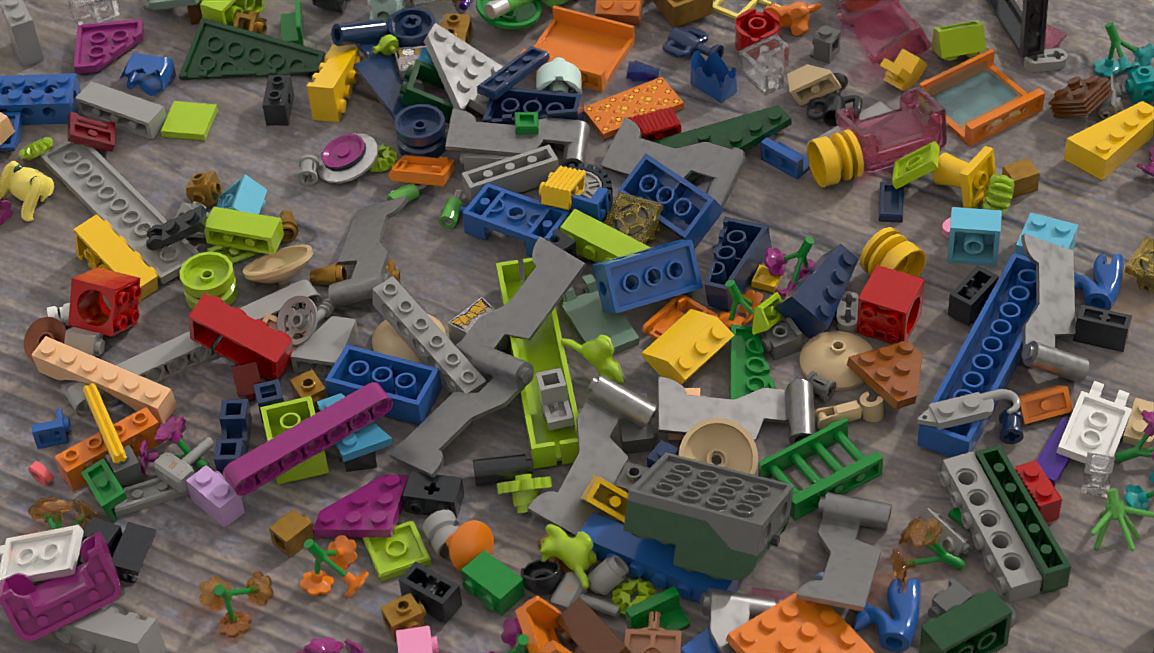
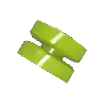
(208, 274)

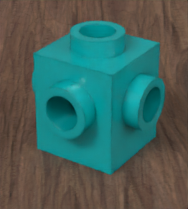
(1140, 84)

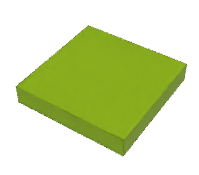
(189, 120)
(915, 165)
(396, 554)

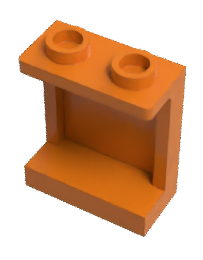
(539, 624)

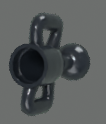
(833, 103)

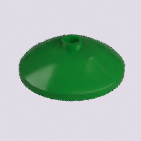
(513, 20)

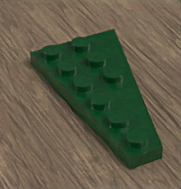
(239, 53)
(738, 132)

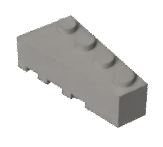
(113, 633)

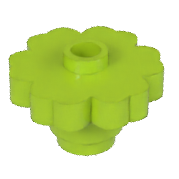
(524, 490)

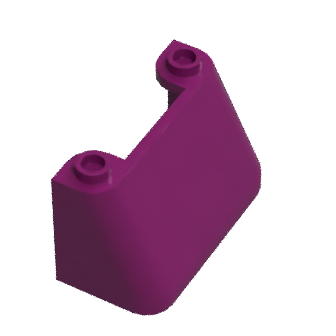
(62, 599)

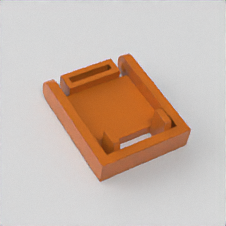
(422, 170)
(671, 314)

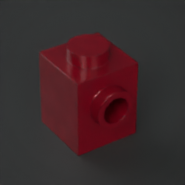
(245, 378)

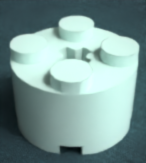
(559, 77)

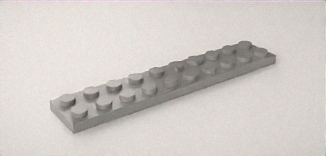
(117, 202)

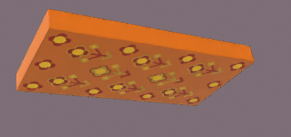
(610, 112)

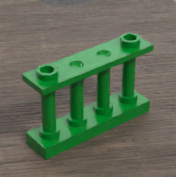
(841, 482)

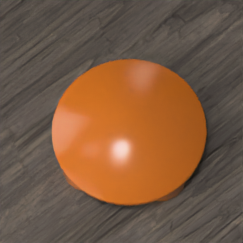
(469, 542)

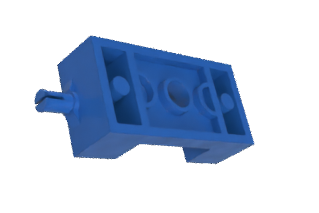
(494, 210)

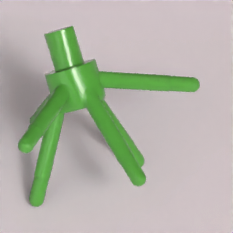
(1116, 510)

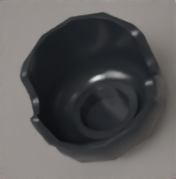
(541, 577)

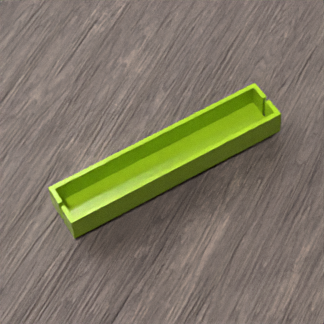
(545, 354)

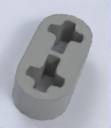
(1051, 60)
(843, 312)

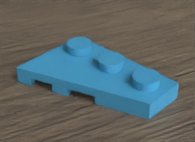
(362, 441)

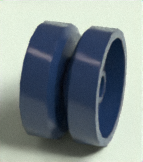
(411, 26)
(420, 131)

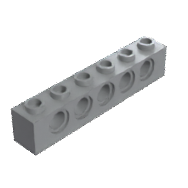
(426, 338)
(971, 487)

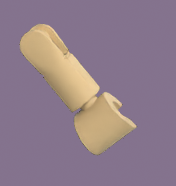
(852, 411)

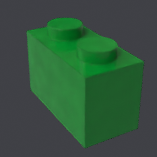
(492, 583)

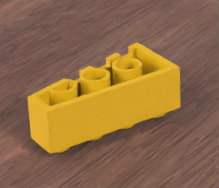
(333, 83)
(1111, 141)
(107, 250)

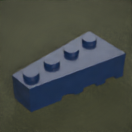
(546, 103)
(735, 258)
(819, 292)

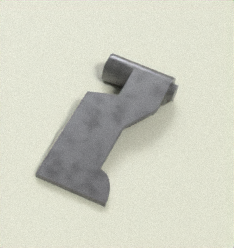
(530, 305)
(793, 406)
(596, 453)
(850, 560)

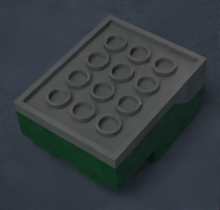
(711, 514)

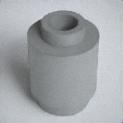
(607, 575)

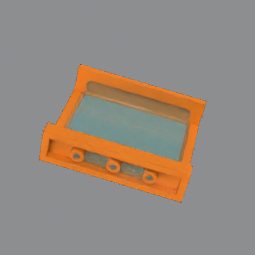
(981, 98)

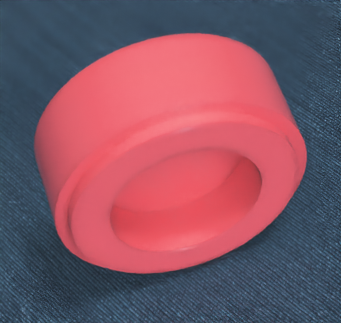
(40, 473)

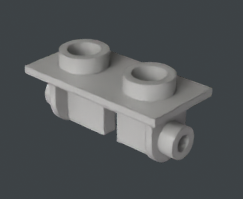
(1113, 103)
(949, 540)

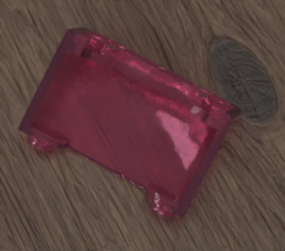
(883, 28)
(897, 132)

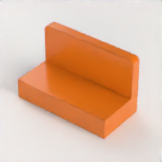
(1044, 403)

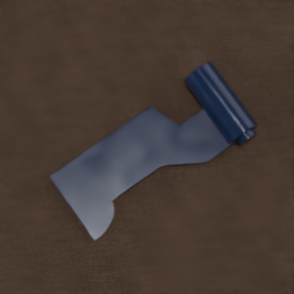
(377, 69)

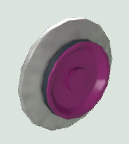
(347, 158)

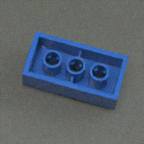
(685, 207)
(406, 382)

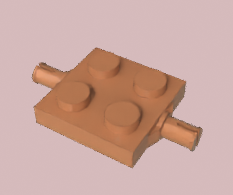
(653, 638)

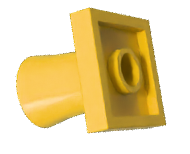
(970, 176)

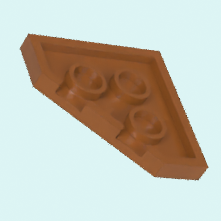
(890, 372)

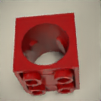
(890, 305)
(88, 307)

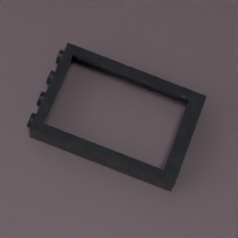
(1023, 27)

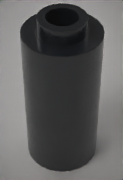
(500, 469)

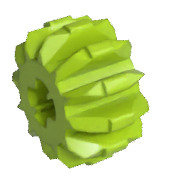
(998, 193)

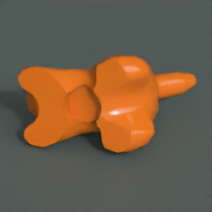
(794, 16)

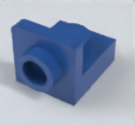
(52, 432)

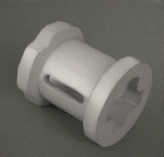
(307, 170)

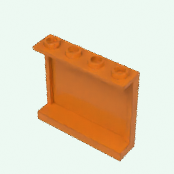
(589, 43)

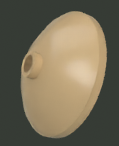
(279, 267)
(389, 342)
(829, 355)
(723, 440)

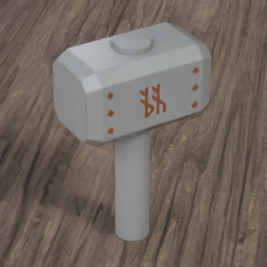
(177, 471)
(571, 589)

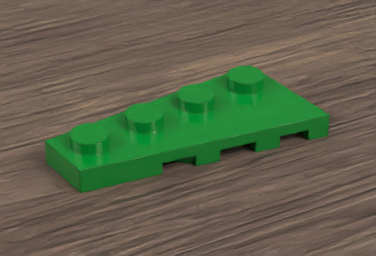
(747, 363)

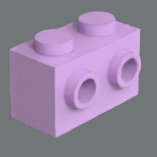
(215, 496)

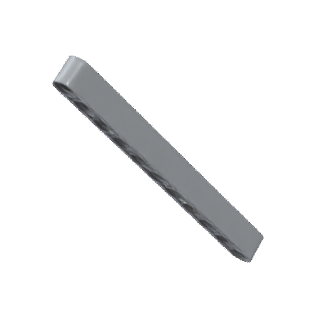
(185, 353)

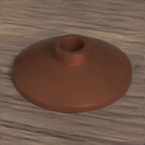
(39, 329)

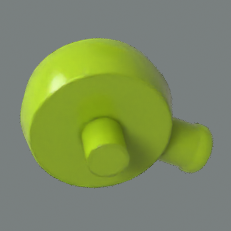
(386, 45)

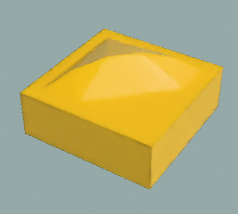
(764, 280)

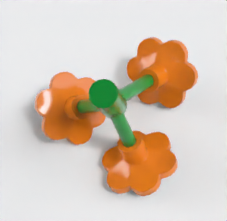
(340, 555)

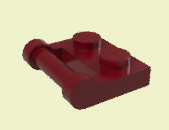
(91, 132)

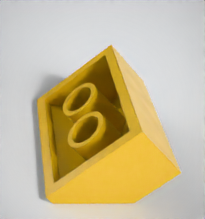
(687, 346)

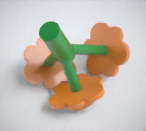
(747, 301)

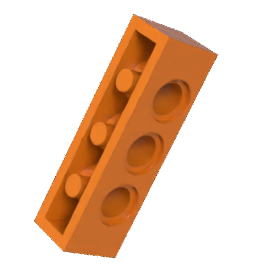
(130, 430)

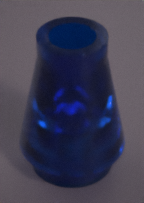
(641, 72)

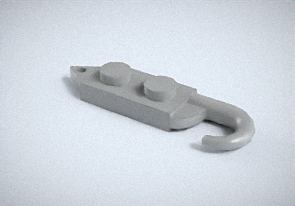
(966, 408)

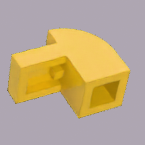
(904, 71)

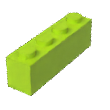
(597, 240)

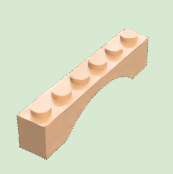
(134, 390)

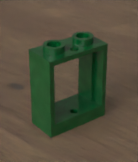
(412, 96)

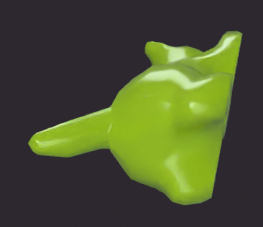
(599, 354)
(574, 552)

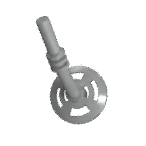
(302, 319)

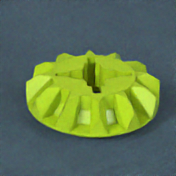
(36, 148)
(388, 160)
(622, 593)

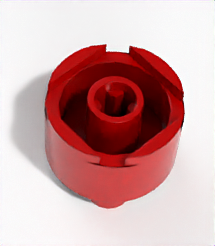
(754, 27)

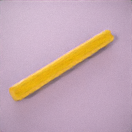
(104, 423)

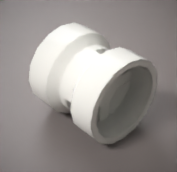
(61, 311)

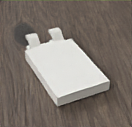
(1095, 425)
(42, 554)

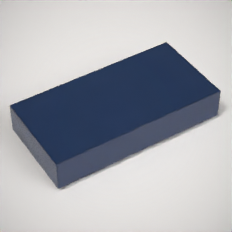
(890, 203)

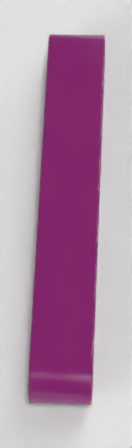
(307, 439)

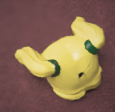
(26, 185)

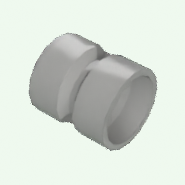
(438, 528)

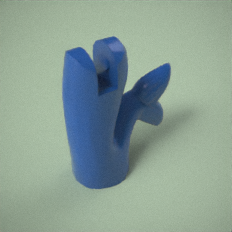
(1108, 280)
(905, 607)

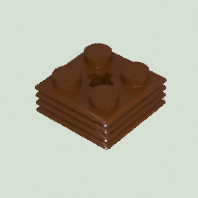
(1080, 96)

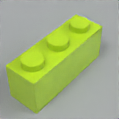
(244, 230)

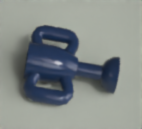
(687, 41)

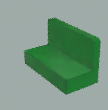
(292, 26)
(104, 486)
(665, 603)

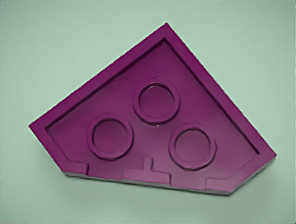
(103, 42)
(365, 512)

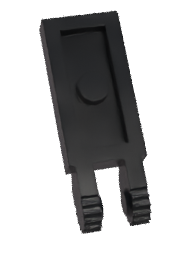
(176, 229)

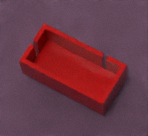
(242, 338)

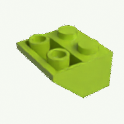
(959, 39)

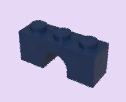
(236, 429)

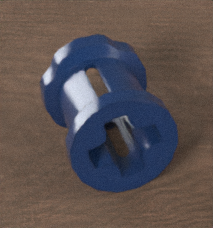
(1011, 429)

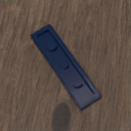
(513, 73)

